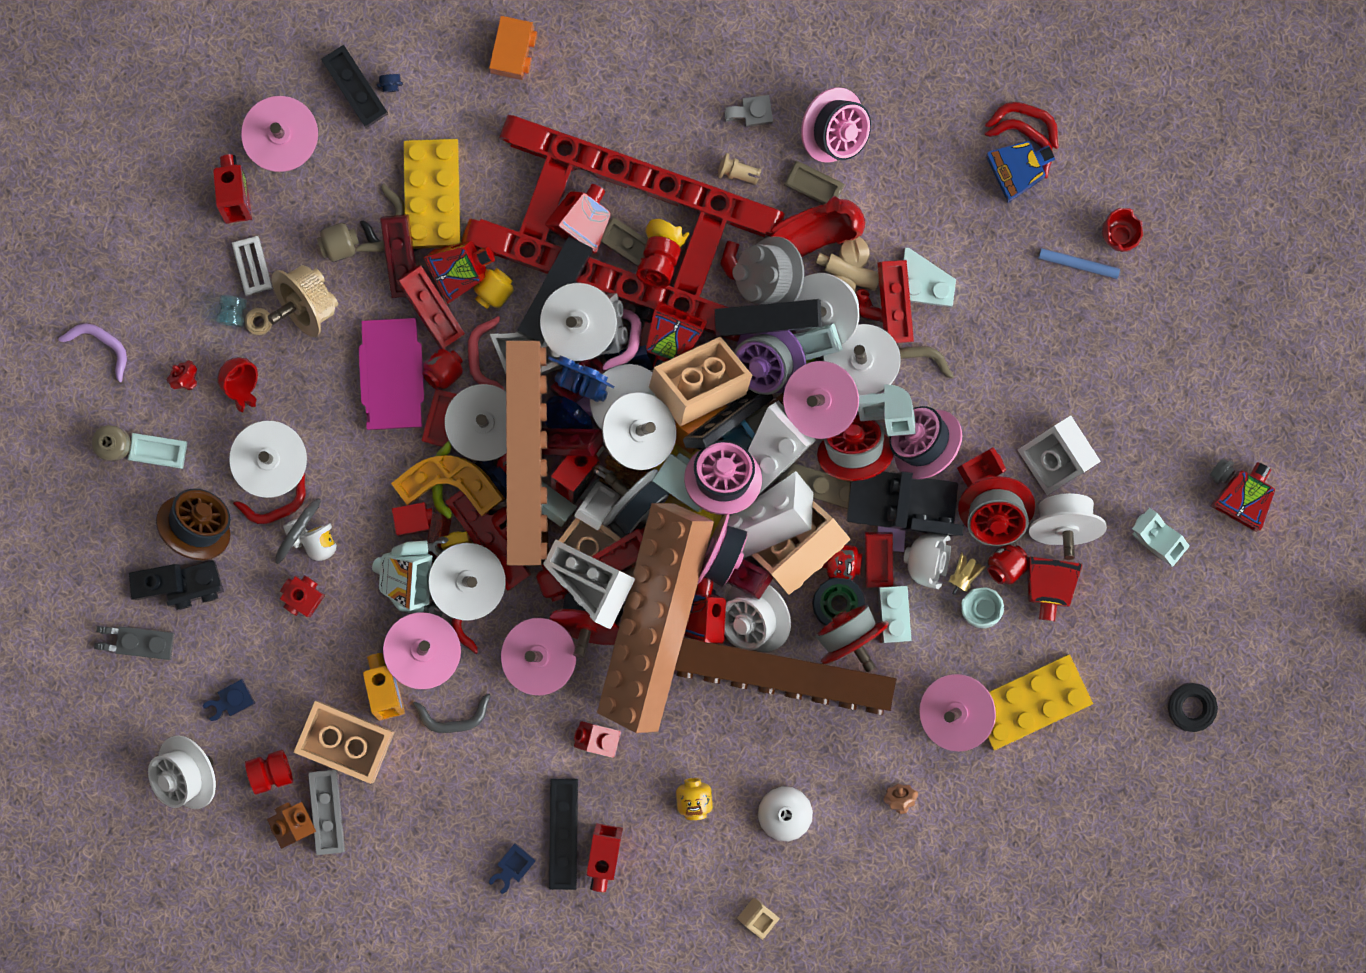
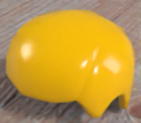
(662, 228)

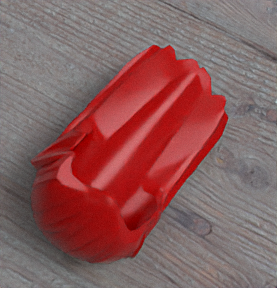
(822, 225)

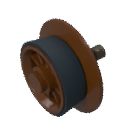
(195, 524)

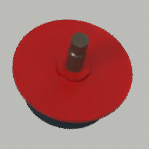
(582, 627)

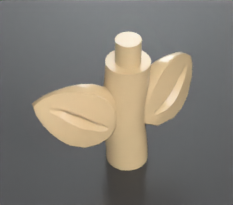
(850, 263)

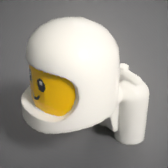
(317, 541)

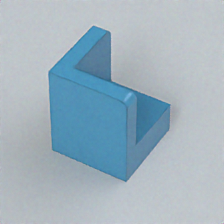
(740, 434)

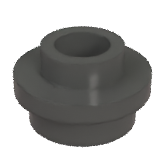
(1223, 471)

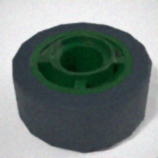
(836, 587)

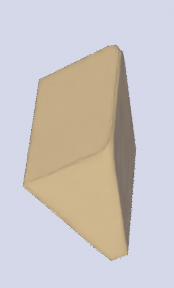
(758, 918)

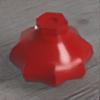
(183, 376)

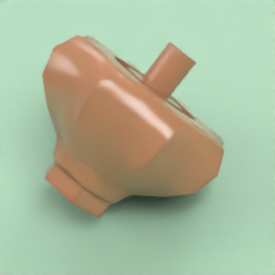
(900, 798)

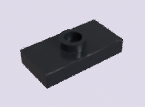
(155, 582)

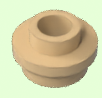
(250, 318)

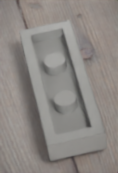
(326, 812)

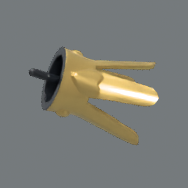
(965, 573)

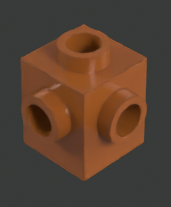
(290, 824)

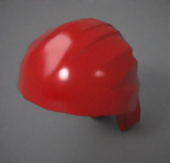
(237, 380)

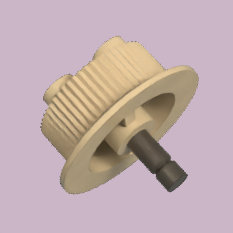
(303, 299)

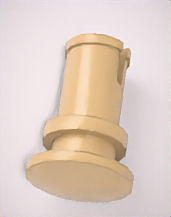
(737, 170)

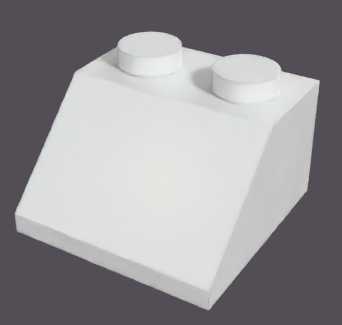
(1058, 455)

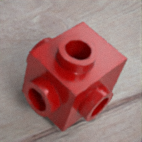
(310, 600)

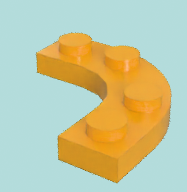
(452, 471)

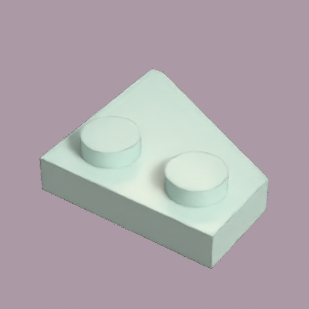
(928, 282)

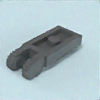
(138, 642)

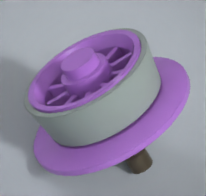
(770, 359)

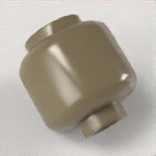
(337, 242)
(119, 445)

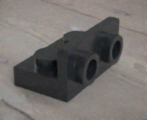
(197, 583)

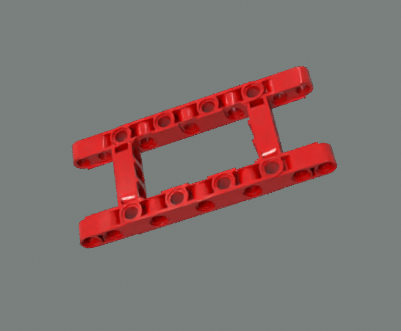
(636, 174)

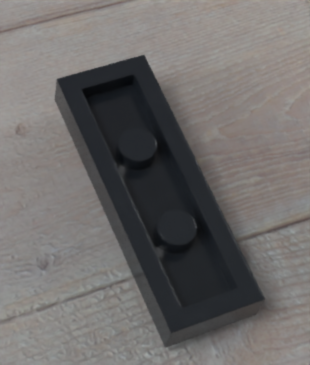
(354, 86)

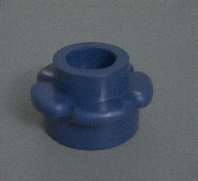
(389, 83)

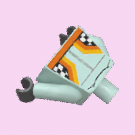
(406, 575)

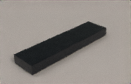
(563, 272)
(768, 318)
(726, 420)
(563, 834)

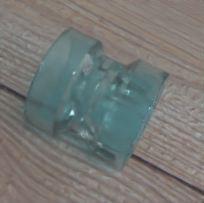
(231, 311)

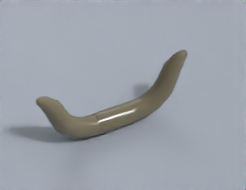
(399, 210)
(925, 351)

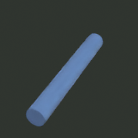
(1079, 263)

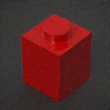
(412, 519)

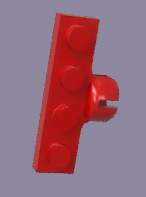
(488, 532)

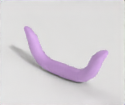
(104, 337)

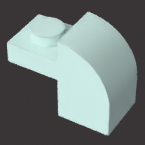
(893, 406)
(1159, 537)

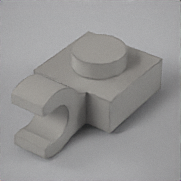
(753, 110)

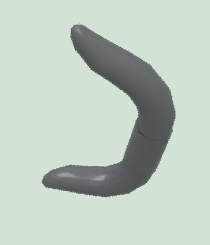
(296, 530)
(454, 726)

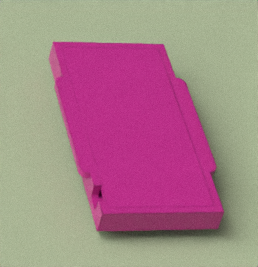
(391, 374)

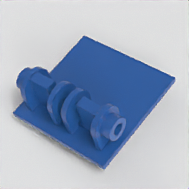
(581, 379)

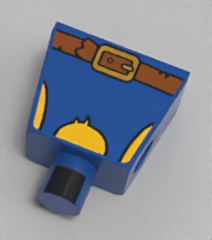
(1018, 167)

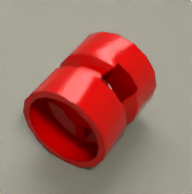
(658, 261)
(269, 772)

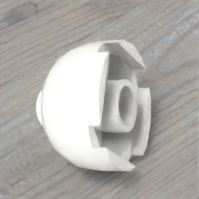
(928, 559)
(782, 800)

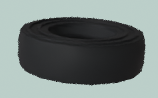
(1209, 707)

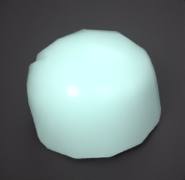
(982, 607)

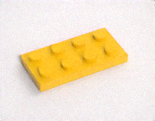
(432, 192)
(1037, 701)

